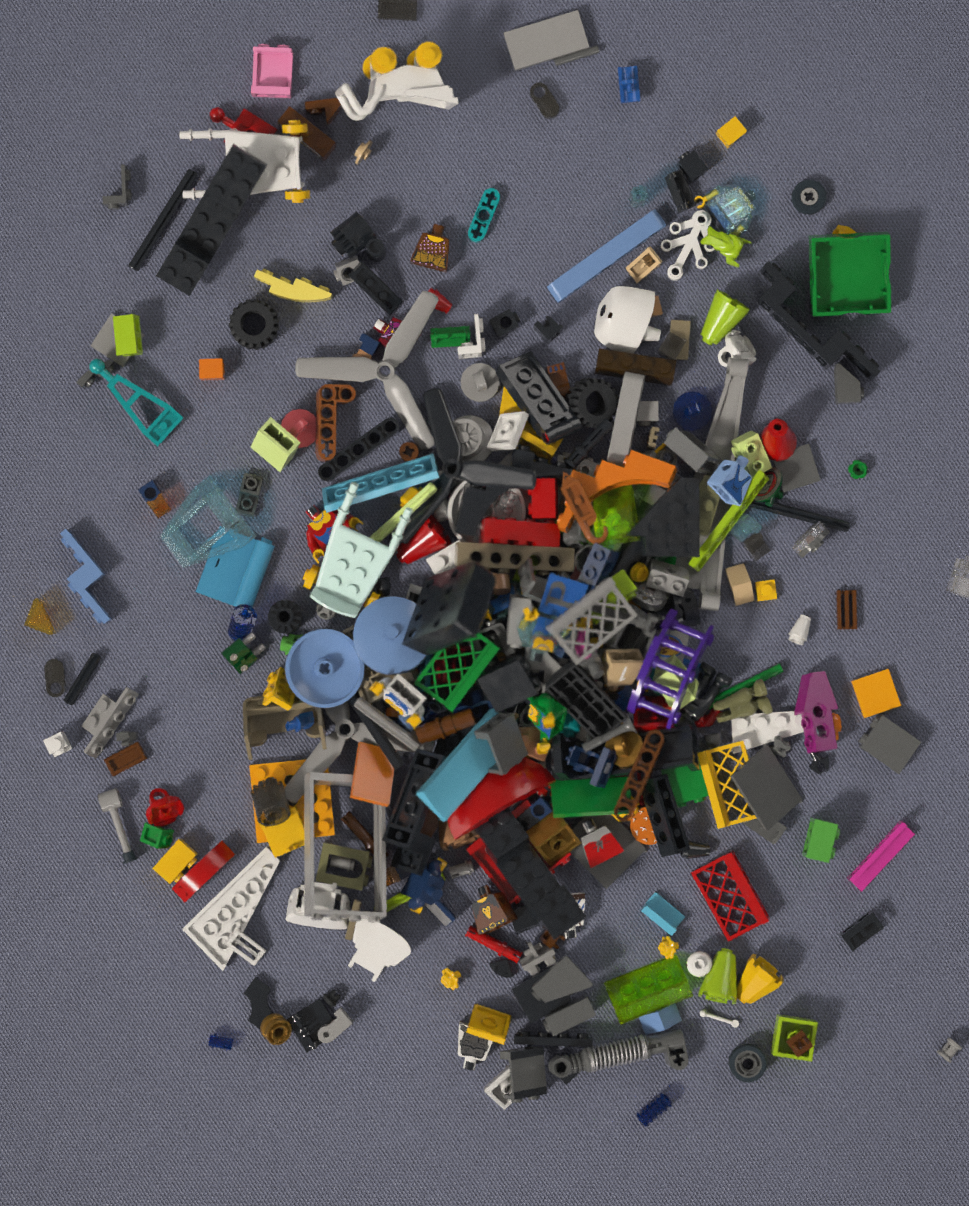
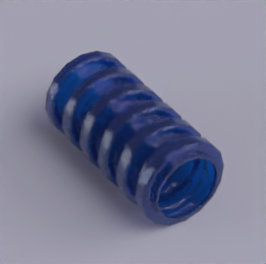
(654, 1109)

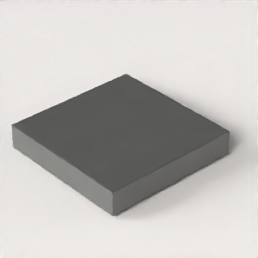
(798, 469)

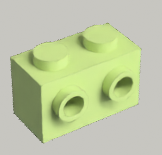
(751, 447)

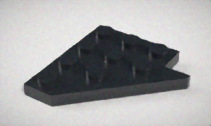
(672, 523)

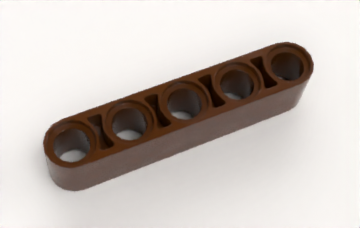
(639, 765)

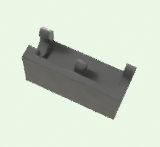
(771, 835)

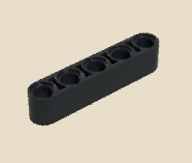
(368, 448)

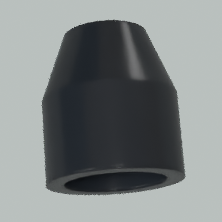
(383, 586)

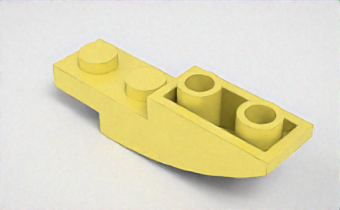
(300, 290)

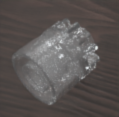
(959, 578)

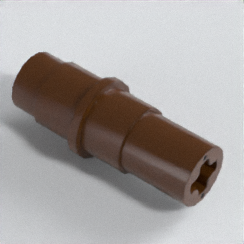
(445, 726)

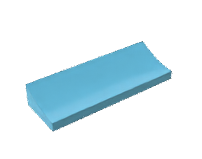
(382, 482)
(458, 773)

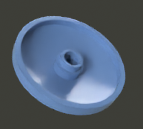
(380, 636)
(324, 668)

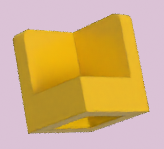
(731, 132)

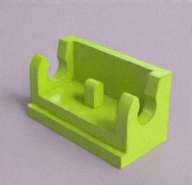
(127, 335)

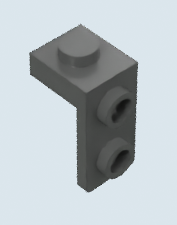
(115, 202)

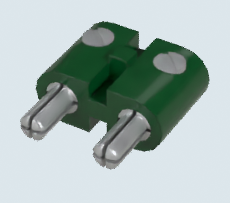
(240, 655)

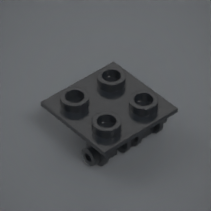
(308, 1022)

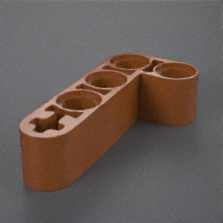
(329, 423)

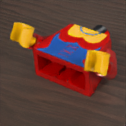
(321, 527)

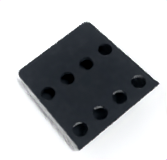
(467, 603)

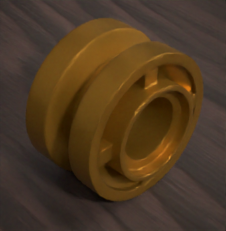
(275, 1029)

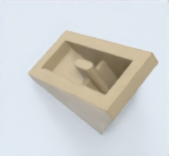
(644, 264)
(740, 584)

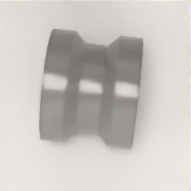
(327, 613)

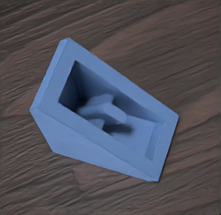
(660, 1019)

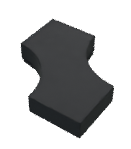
(258, 995)

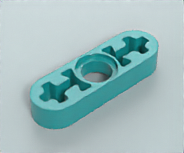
(494, 203)

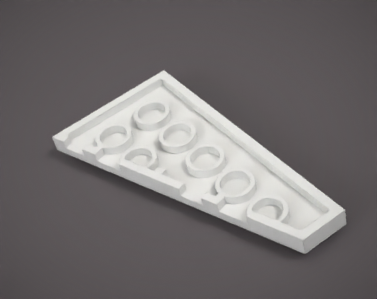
(232, 908)

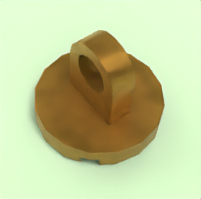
(627, 748)

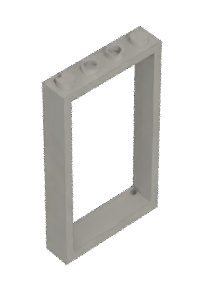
(379, 854)

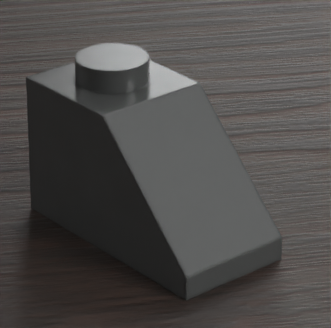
(846, 387)

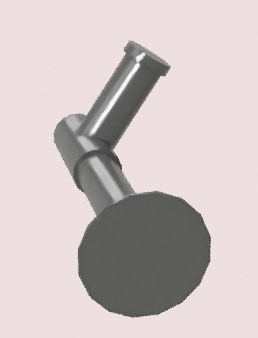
(594, 742)

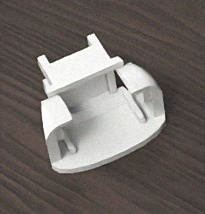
(323, 899)
(378, 947)

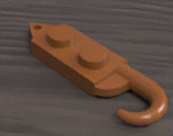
(581, 508)

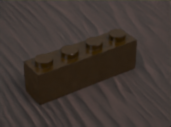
(617, 363)

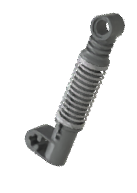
(633, 1049)

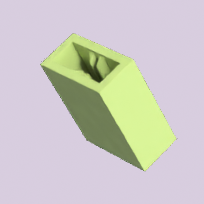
(275, 444)

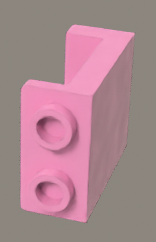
(272, 71)

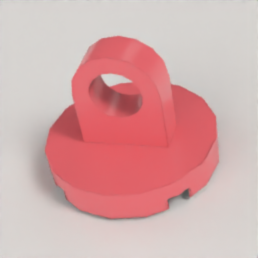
(301, 425)

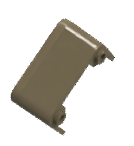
(270, 719)

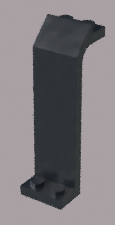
(678, 751)

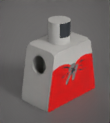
(599, 843)

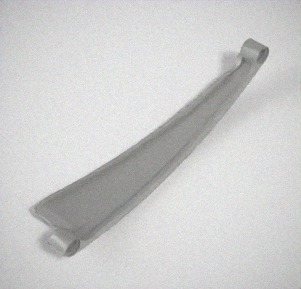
(721, 432)

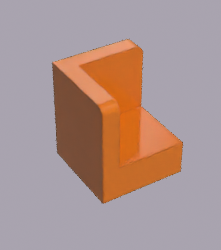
(211, 369)

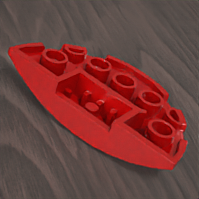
(497, 793)

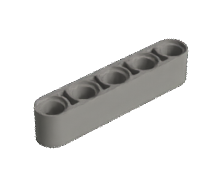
(626, 418)

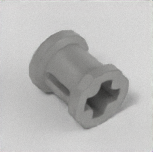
(949, 1050)

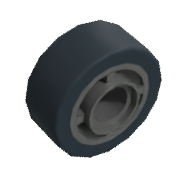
(741, 1053)

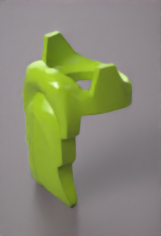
(728, 245)

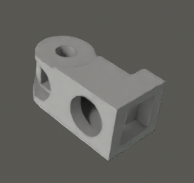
(330, 1031)

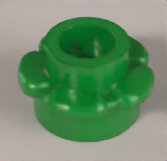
(857, 464)

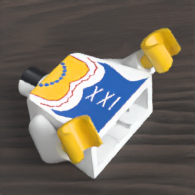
(401, 697)

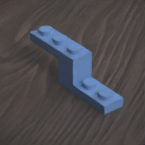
(85, 577)

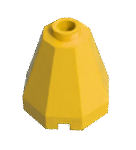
(757, 980)

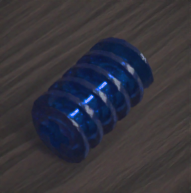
(242, 622)

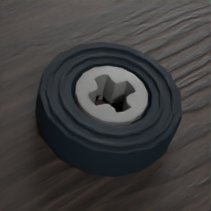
(798, 197)

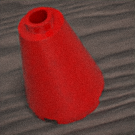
(778, 440)
(426, 541)

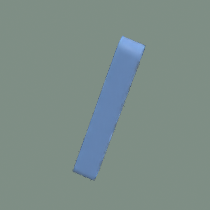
(606, 256)

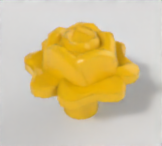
(668, 947)
(450, 978)

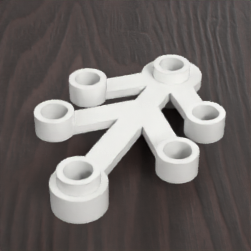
(690, 242)

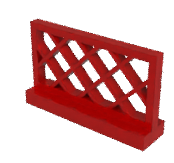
(744, 885)

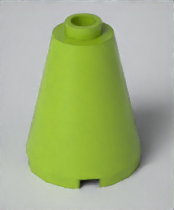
(722, 317)
(721, 981)

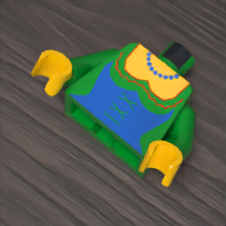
(548, 717)

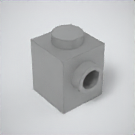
(647, 413)

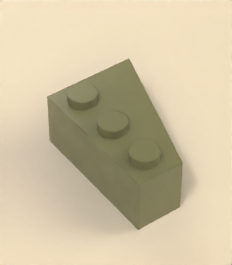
(707, 505)

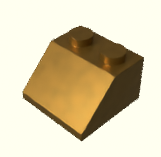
(553, 838)

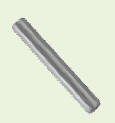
(387, 724)

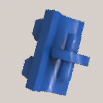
(628, 84)

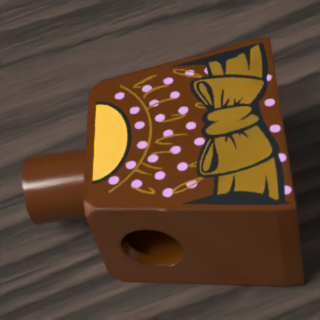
(432, 250)

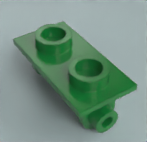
(449, 336)

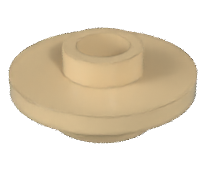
(363, 151)

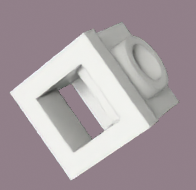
(57, 744)

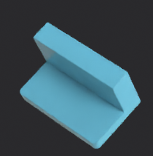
(662, 913)

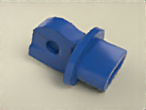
(301, 721)

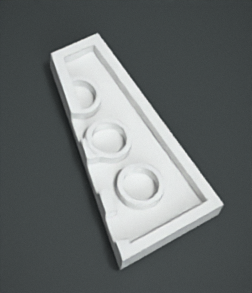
(763, 728)

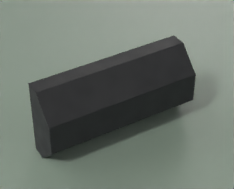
(585, 700)

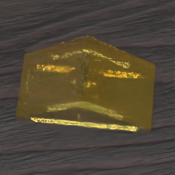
(39, 619)

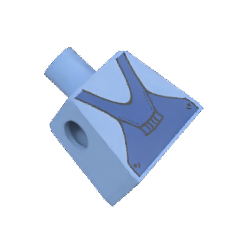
(731, 480)

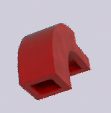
(203, 871)

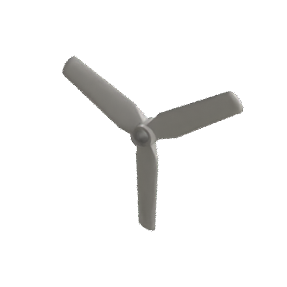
(365, 369)
(321, 759)

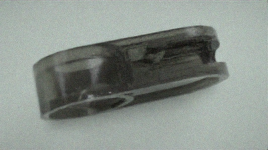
(547, 104)
(55, 673)

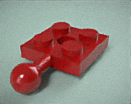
(245, 122)

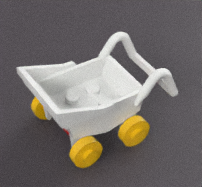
(414, 82)

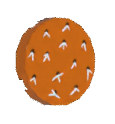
(642, 828)

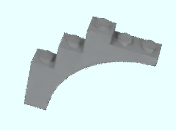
(549, 663)

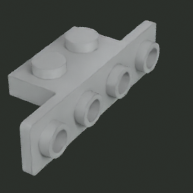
(105, 719)

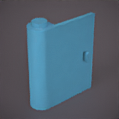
(238, 572)

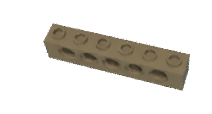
(564, 557)

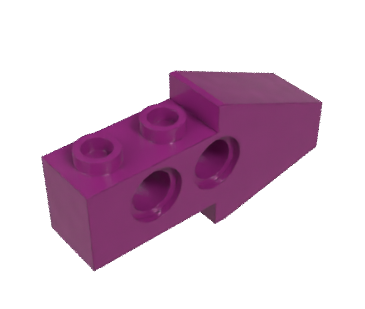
(817, 695)

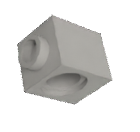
(340, 266)

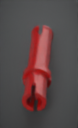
(494, 944)

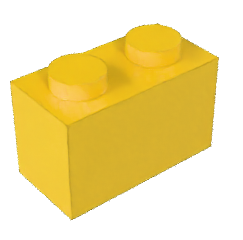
(175, 861)

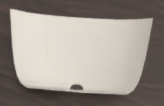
(630, 318)

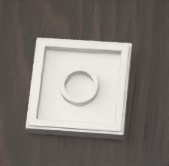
(507, 431)

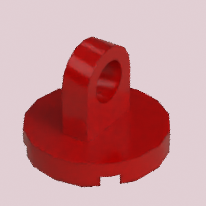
(164, 810)

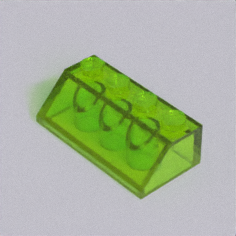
(648, 989)

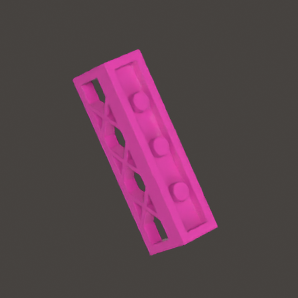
(880, 855)

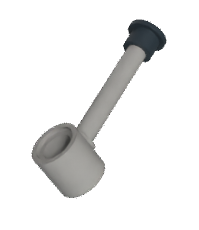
(110, 801)

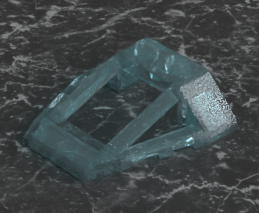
(225, 512)

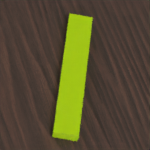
(728, 522)

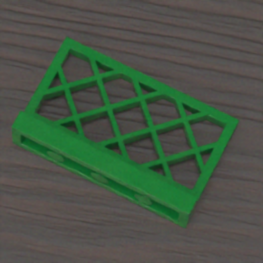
(467, 679)

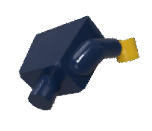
(425, 888)

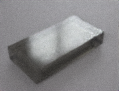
(397, 10)

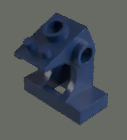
(580, 759)

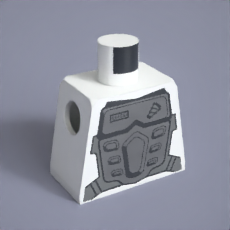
(471, 1047)

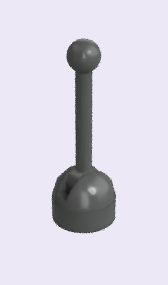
(713, 741)

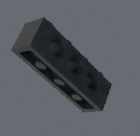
(664, 816)

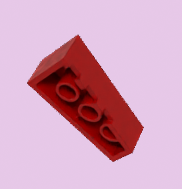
(519, 532)

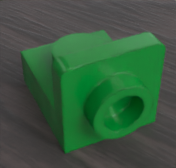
(156, 836)

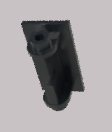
(680, 191)

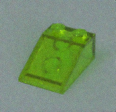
(616, 512)

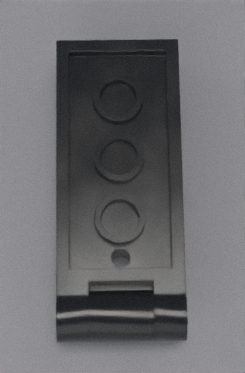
(539, 398)

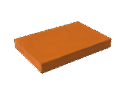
(372, 775)

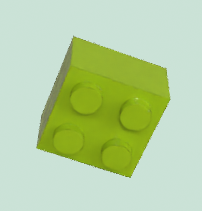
(786, 1027)

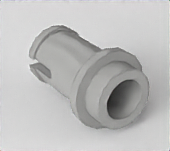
(343, 862)
(461, 869)

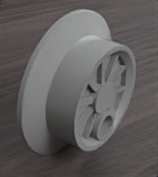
(474, 437)

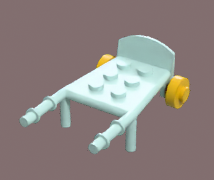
(351, 564)

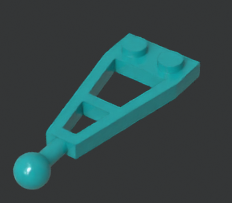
(161, 425)

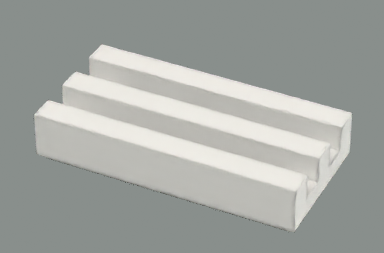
(232, 937)

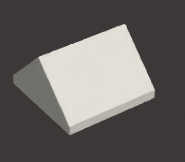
(498, 1086)

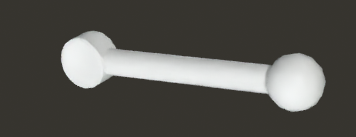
(703, 1013)

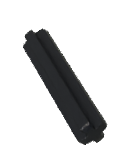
(82, 678)

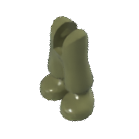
(741, 703)

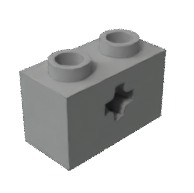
(667, 577)

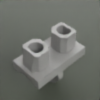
(536, 955)

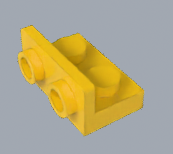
(278, 690)

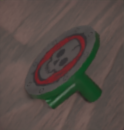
(771, 488)

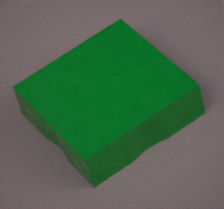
(849, 273)

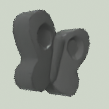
(780, 746)

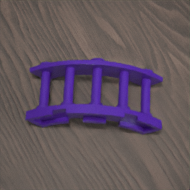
(652, 660)

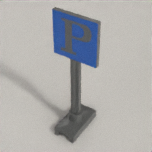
(563, 593)

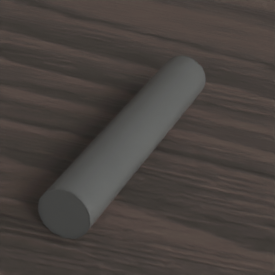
(577, 55)

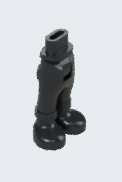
(699, 706)

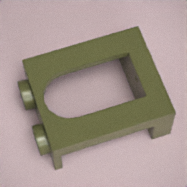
(353, 883)

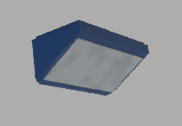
(441, 912)

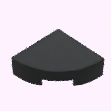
(502, 968)

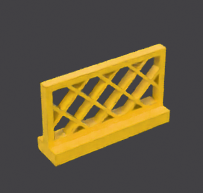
(713, 784)

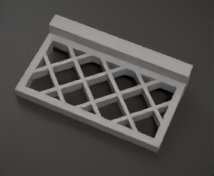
(580, 607)

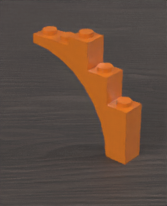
(608, 476)

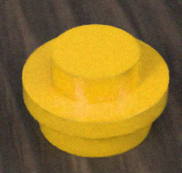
(639, 572)

